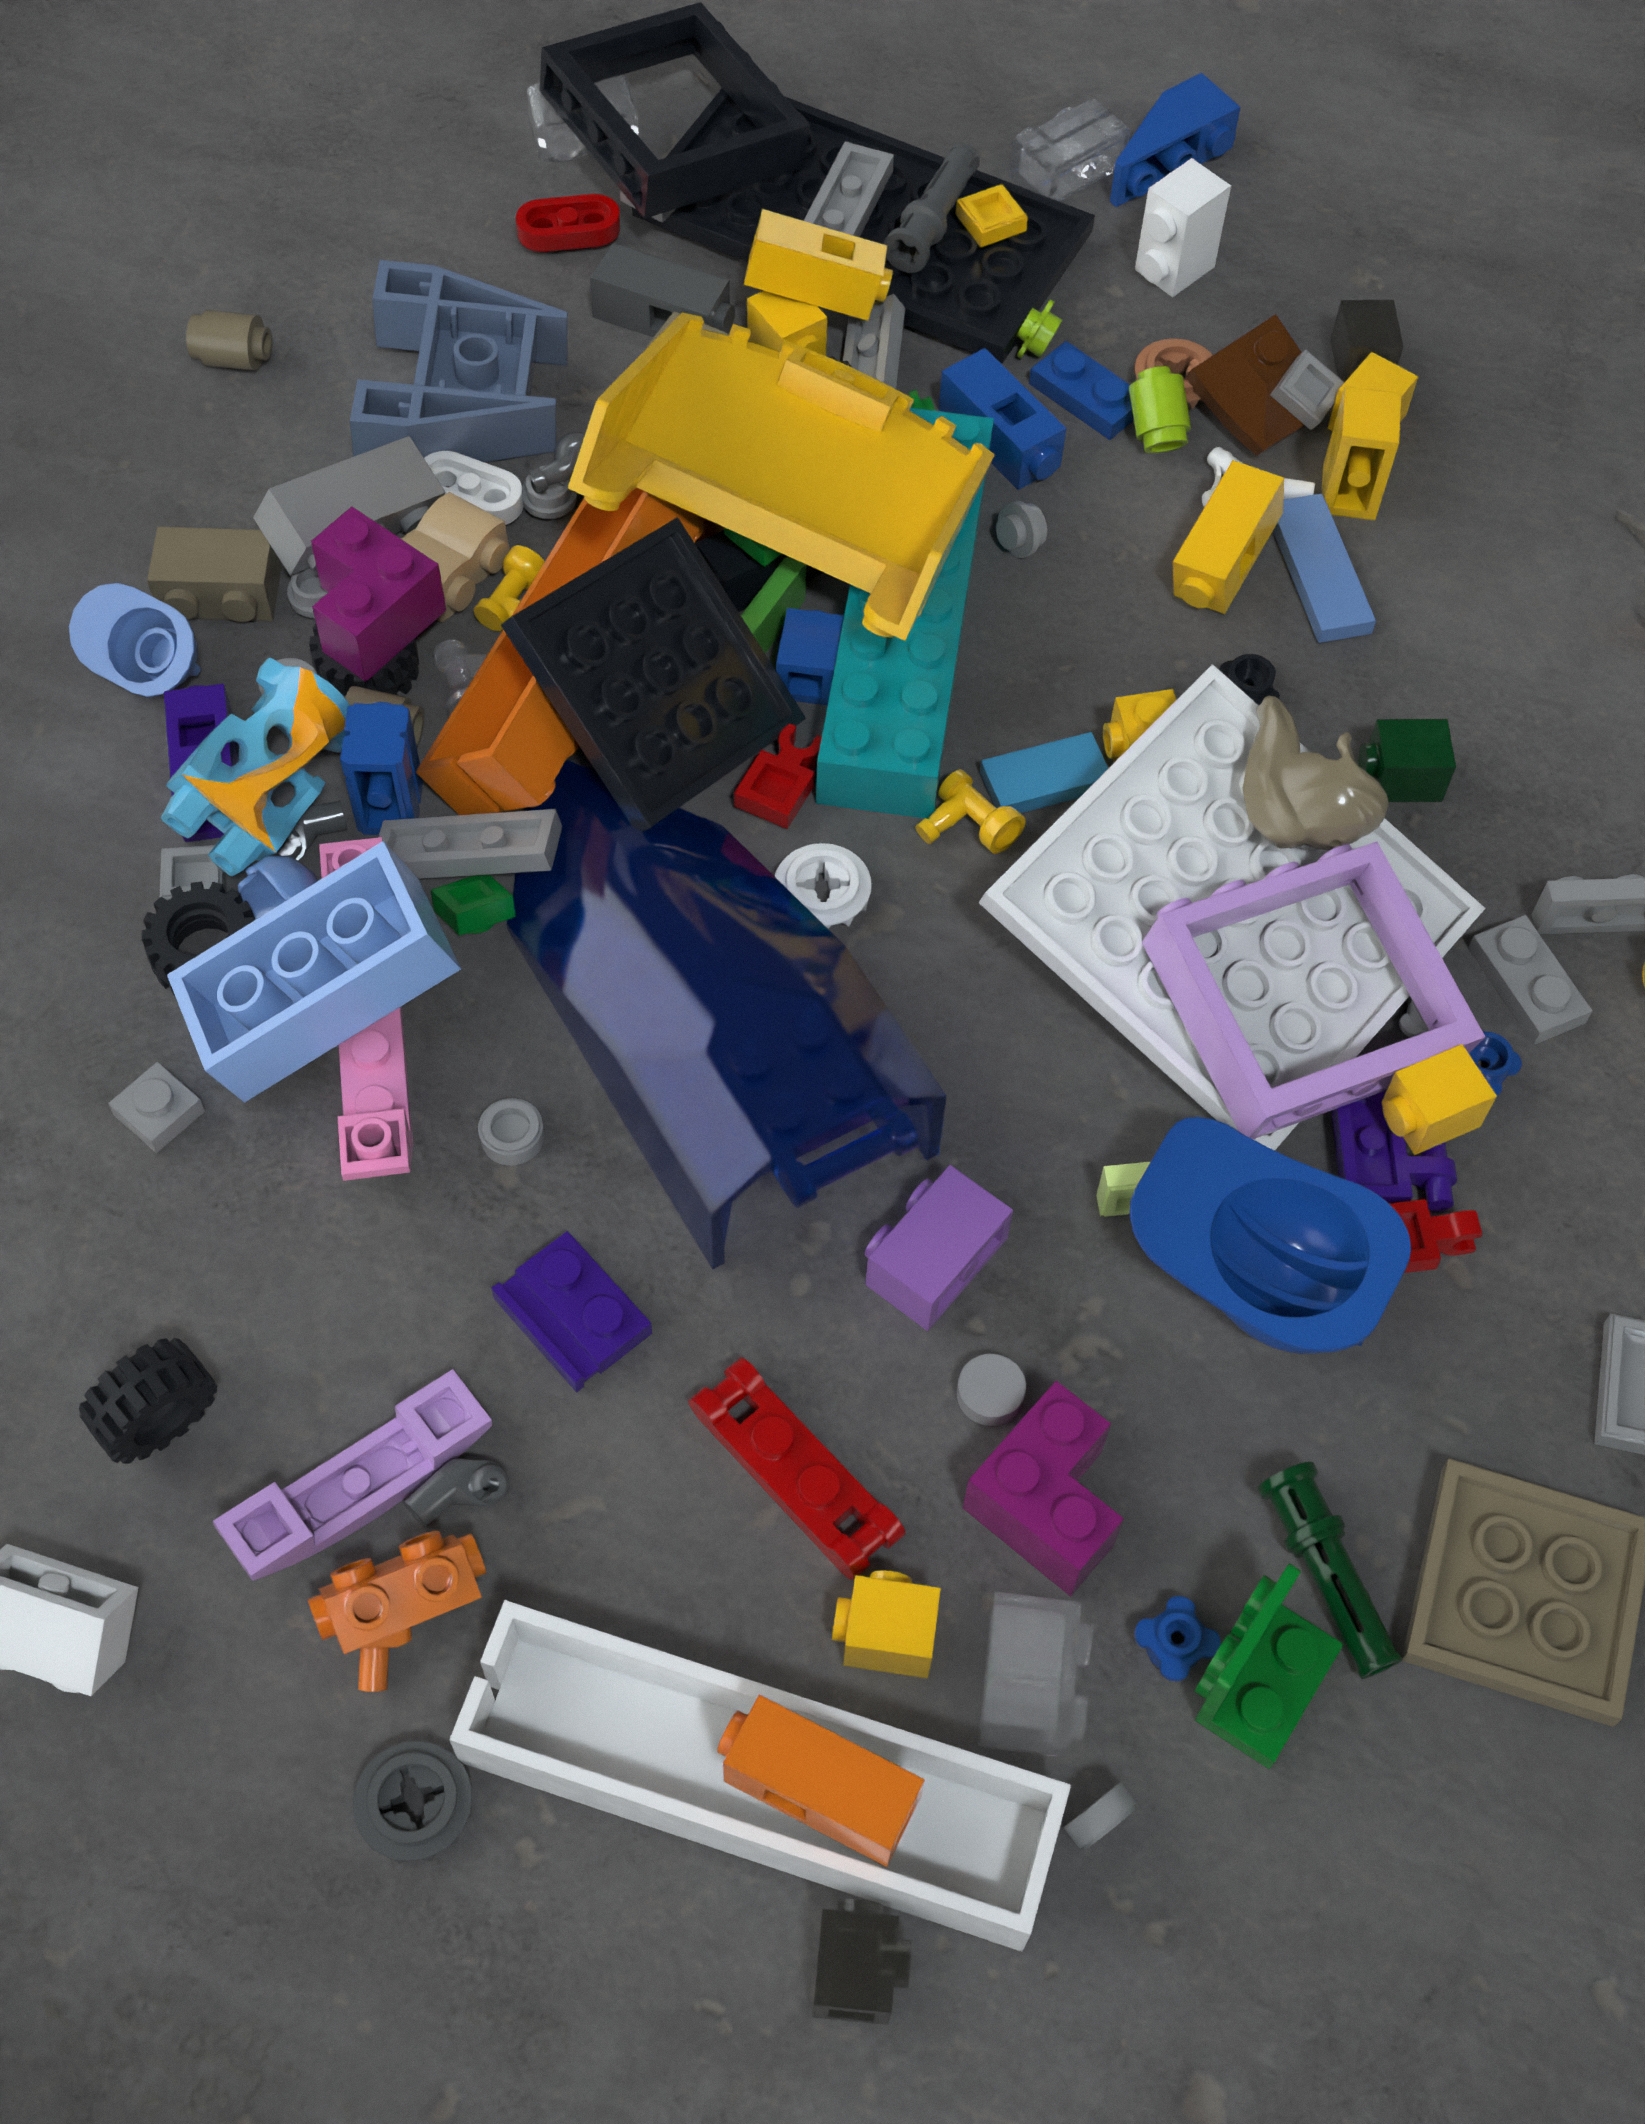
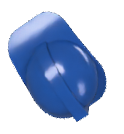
(1269, 1239)

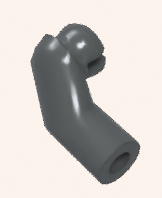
(315, 821)

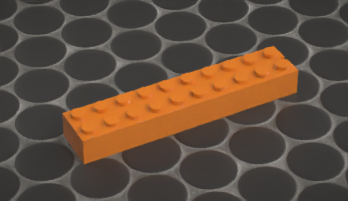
(504, 732)

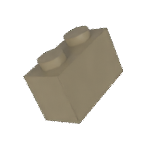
(215, 573)

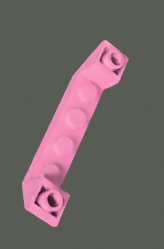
(374, 1075)

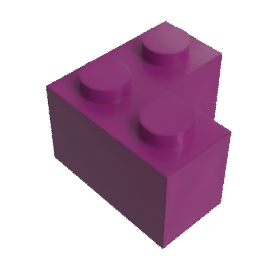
(376, 593)
(1033, 1493)

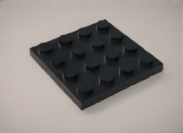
(654, 673)

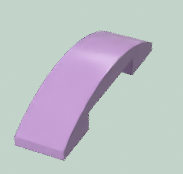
(356, 1485)

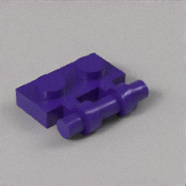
(1379, 1160)

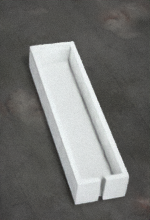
(642, 1742)

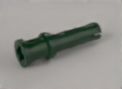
(1322, 1530)

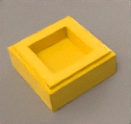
(991, 215)

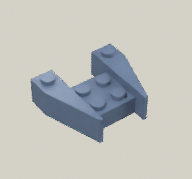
(470, 369)

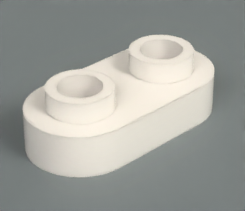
(479, 483)

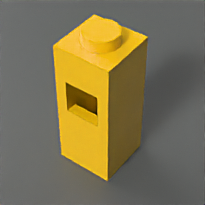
(817, 265)
(1228, 537)

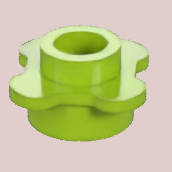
(1038, 330)

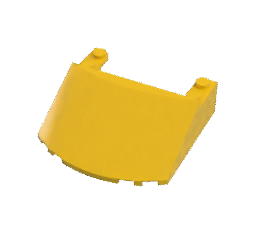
(789, 458)

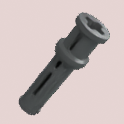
(925, 219)

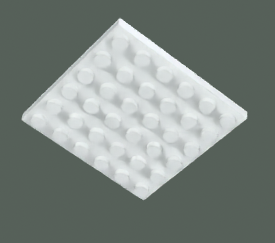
(1176, 826)

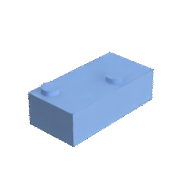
(312, 972)

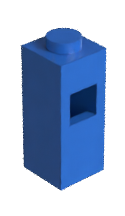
(1024, 432)

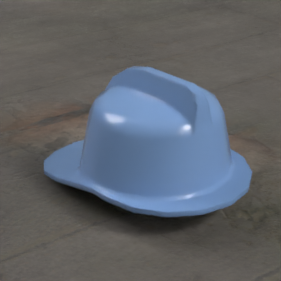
(133, 640)

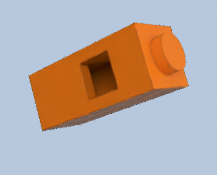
(819, 1778)

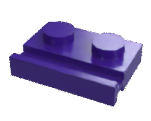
(572, 1311)

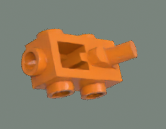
(380, 1603)

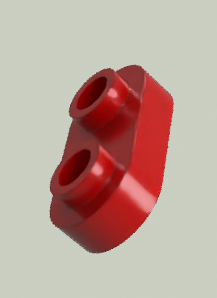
(568, 222)

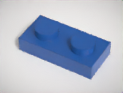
(1084, 389)

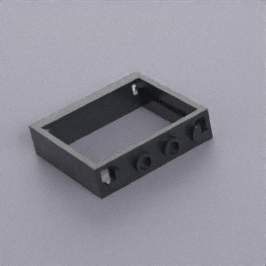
(690, 176)

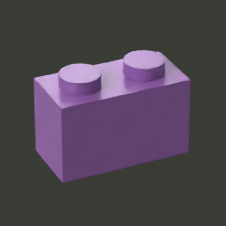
(936, 1246)

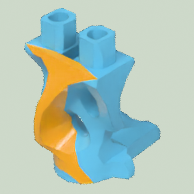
(240, 796)

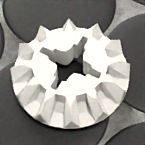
(845, 876)

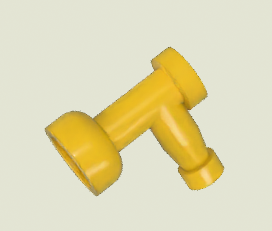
(520, 569)
(998, 827)

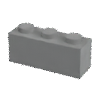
(385, 484)

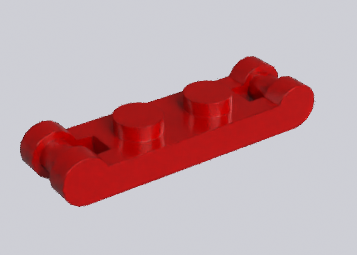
(796, 1469)

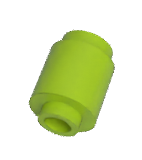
(1160, 410)

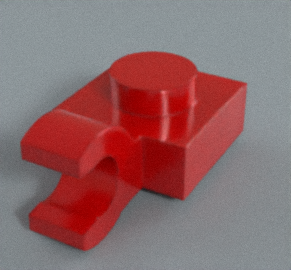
(1448, 1234)

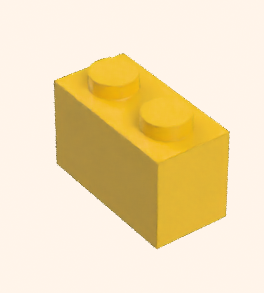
(1361, 452)

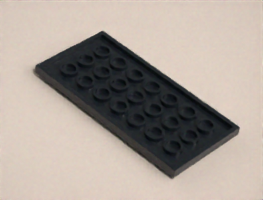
(962, 292)

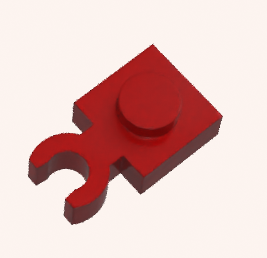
(781, 782)

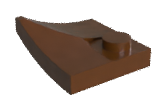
(1240, 381)

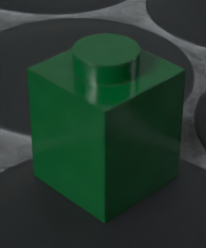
(1410, 758)

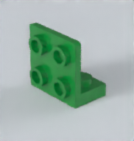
(1266, 1680)

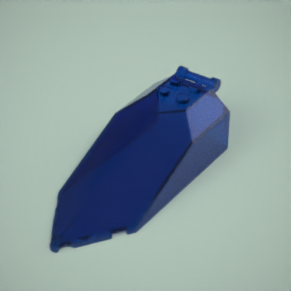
(714, 1009)

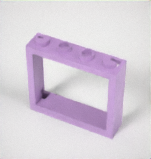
(1219, 1040)

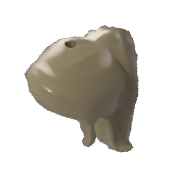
(1303, 795)

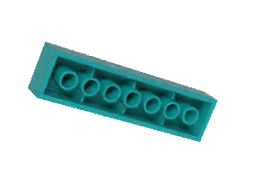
(896, 695)

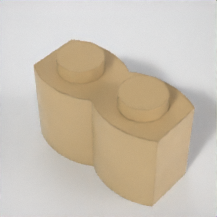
(465, 545)

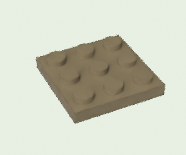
(1529, 1592)

